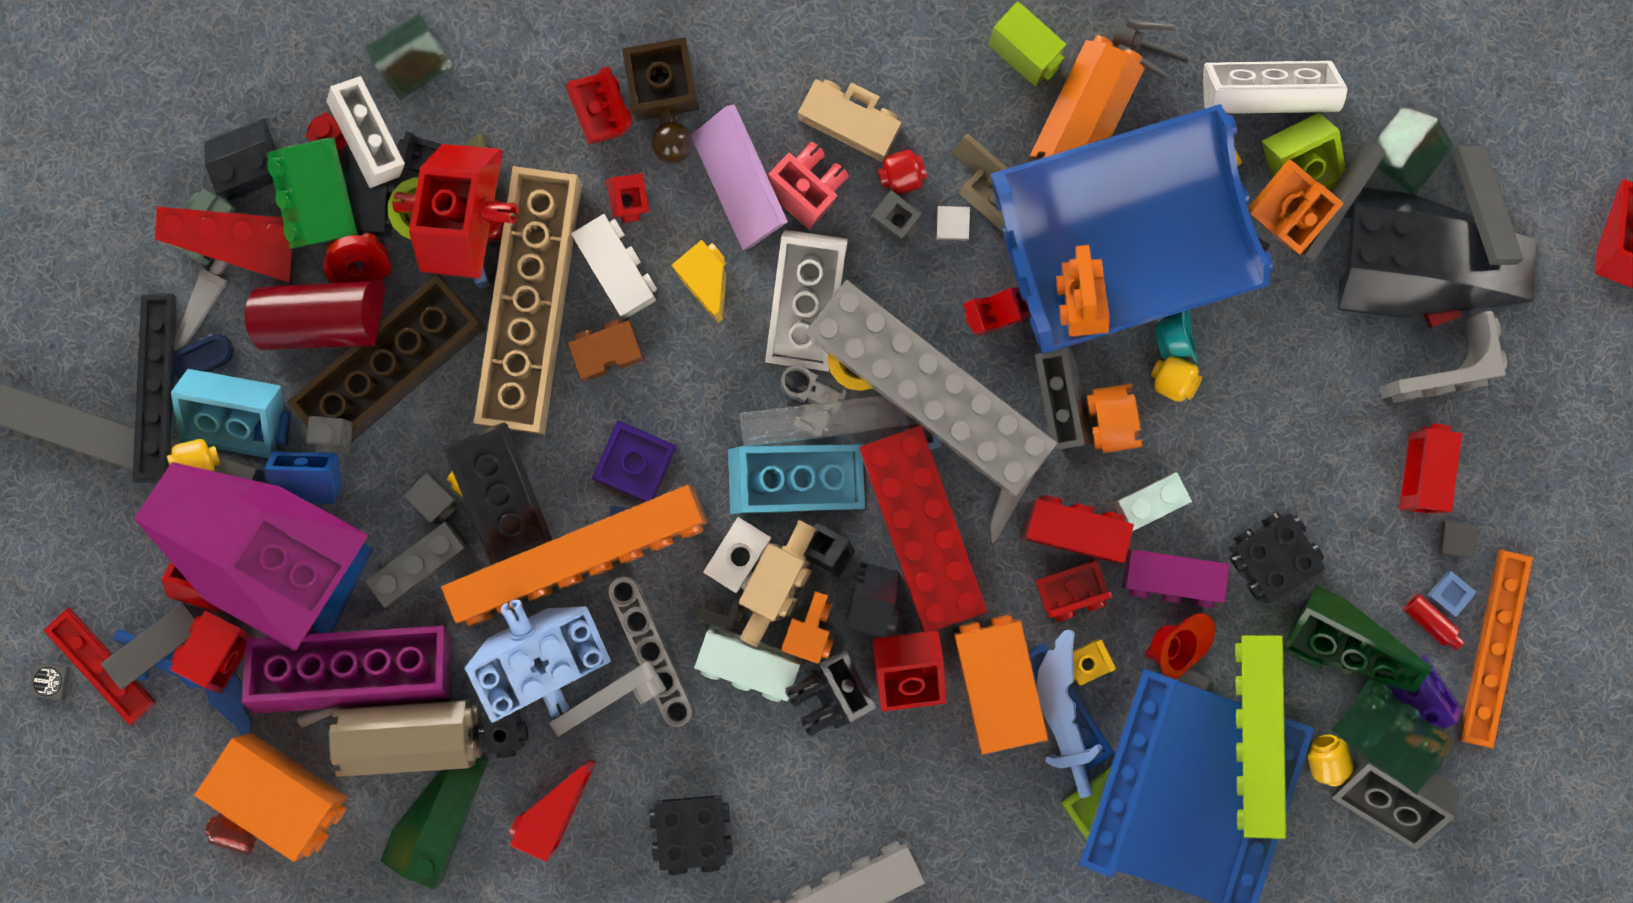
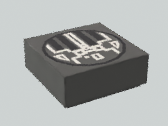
(49, 681)

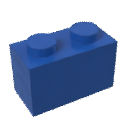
(306, 475)

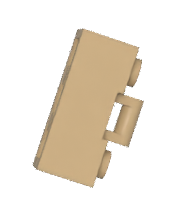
(848, 122)

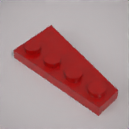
(234, 238)

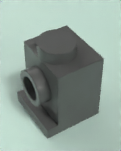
(895, 206)
(330, 434)

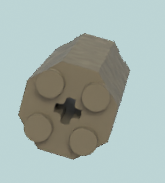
(405, 737)

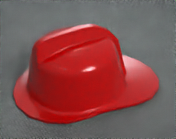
(1181, 645)

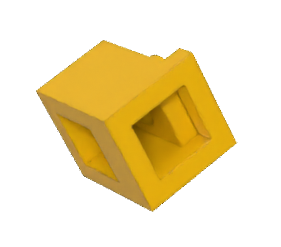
(1101, 662)

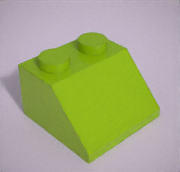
(1310, 144)

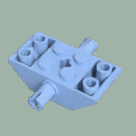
(535, 659)

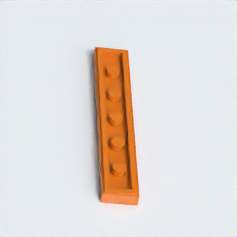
(1495, 649)

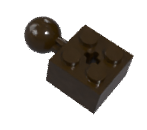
(676, 95)

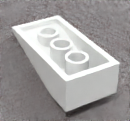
(806, 280)

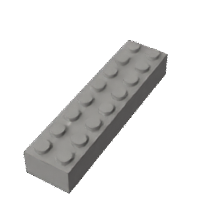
(930, 388)

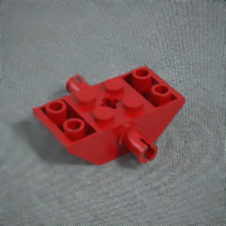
(455, 209)

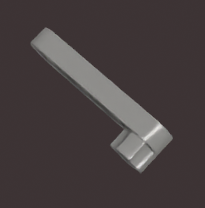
(642, 681)

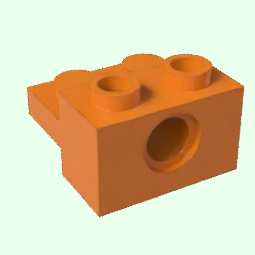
(1294, 207)
(1084, 295)
(805, 637)

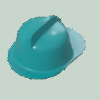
(1176, 337)

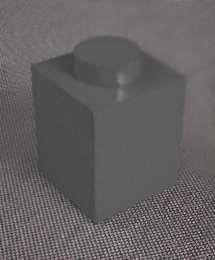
(432, 499)

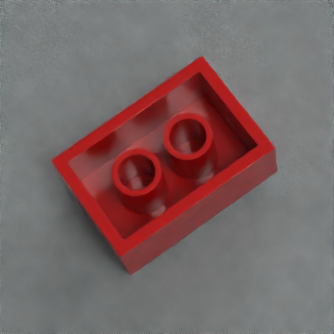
(1077, 529)

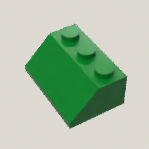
(311, 193)

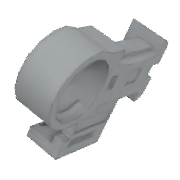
(814, 392)

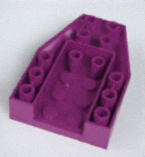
(250, 547)

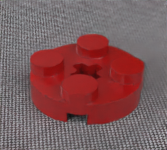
(361, 248)

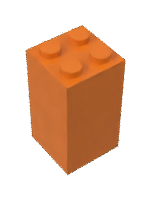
(1000, 684)
(272, 797)

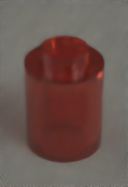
(229, 835)

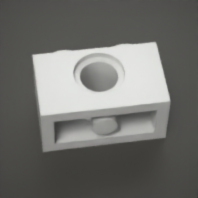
(721, 565)

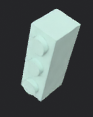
(745, 665)

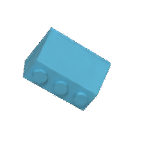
(226, 412)

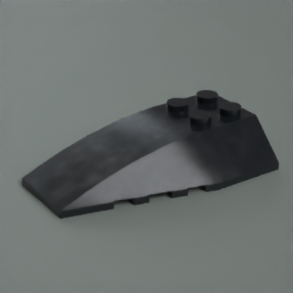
(1424, 259)

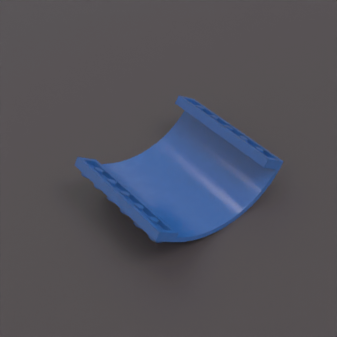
(1175, 796)

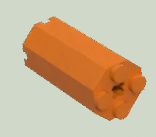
(1090, 98)

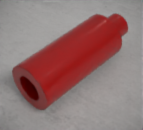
(1433, 622)

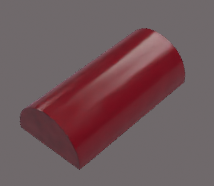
(314, 315)

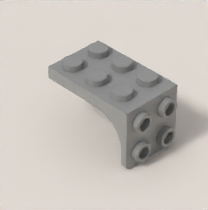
(1482, 363)

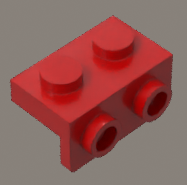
(599, 106)
(1073, 590)

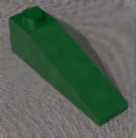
(1343, 637)
(429, 831)

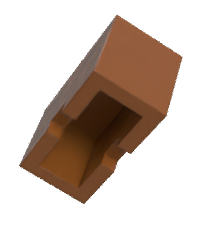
(605, 348)

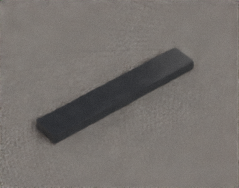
(154, 387)

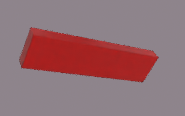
(87, 654)

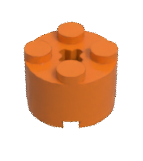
(1115, 417)

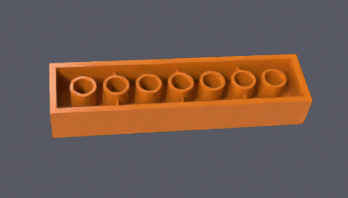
(575, 554)

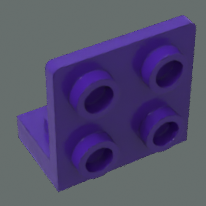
(1431, 700)

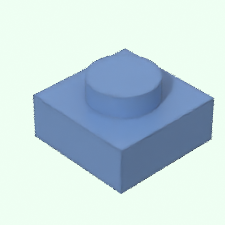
(1451, 594)

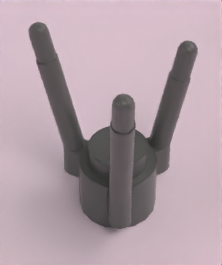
(1129, 37)

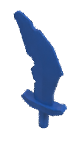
(228, 703)

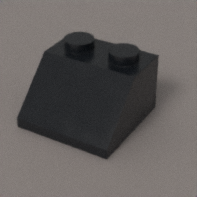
(240, 160)

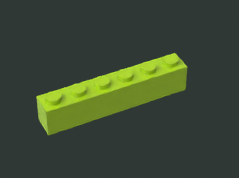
(1263, 737)

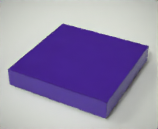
(634, 462)

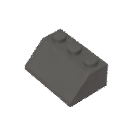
(1394, 807)

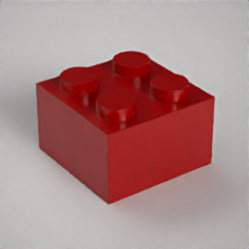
(210, 652)
(909, 671)

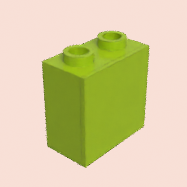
(1027, 44)

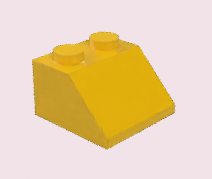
(704, 276)

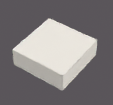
(953, 223)

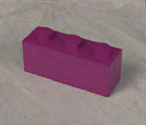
(1175, 578)

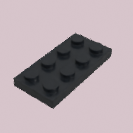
(498, 493)

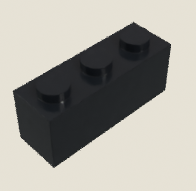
(369, 204)

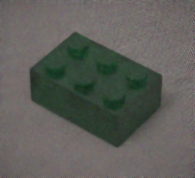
(1393, 736)

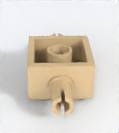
(776, 582)

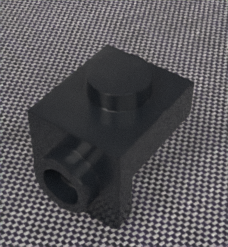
(415, 151)

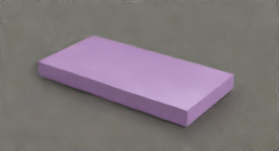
(738, 177)

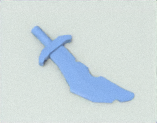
(1060, 712)

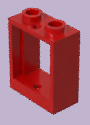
(1430, 470)

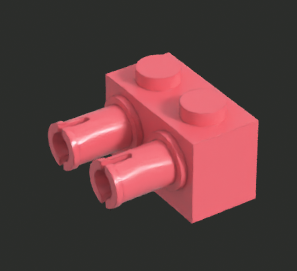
(800, 190)

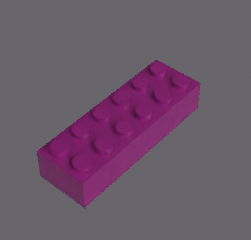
(348, 670)

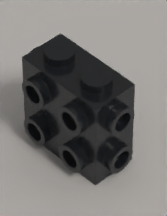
(1276, 556)
(691, 834)

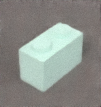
(1153, 501)

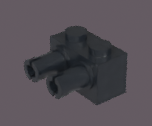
(837, 688)

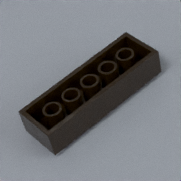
(407, 351)

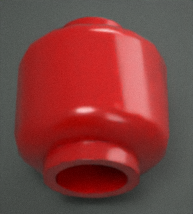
(902, 172)

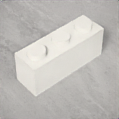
(365, 131)
(615, 266)

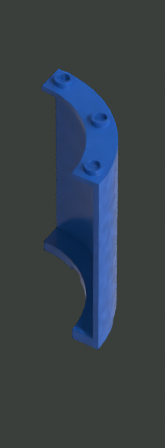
(1150, 204)

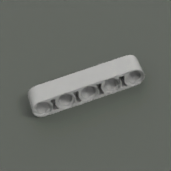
(651, 633)

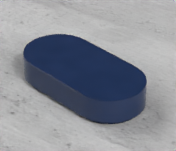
(203, 354)

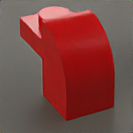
(996, 311)

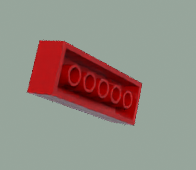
(922, 529)

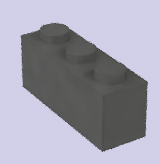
(1063, 398)
(418, 564)

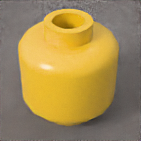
(1176, 378)
(195, 454)
(1330, 760)

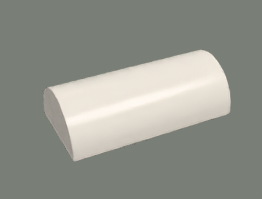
(1274, 87)

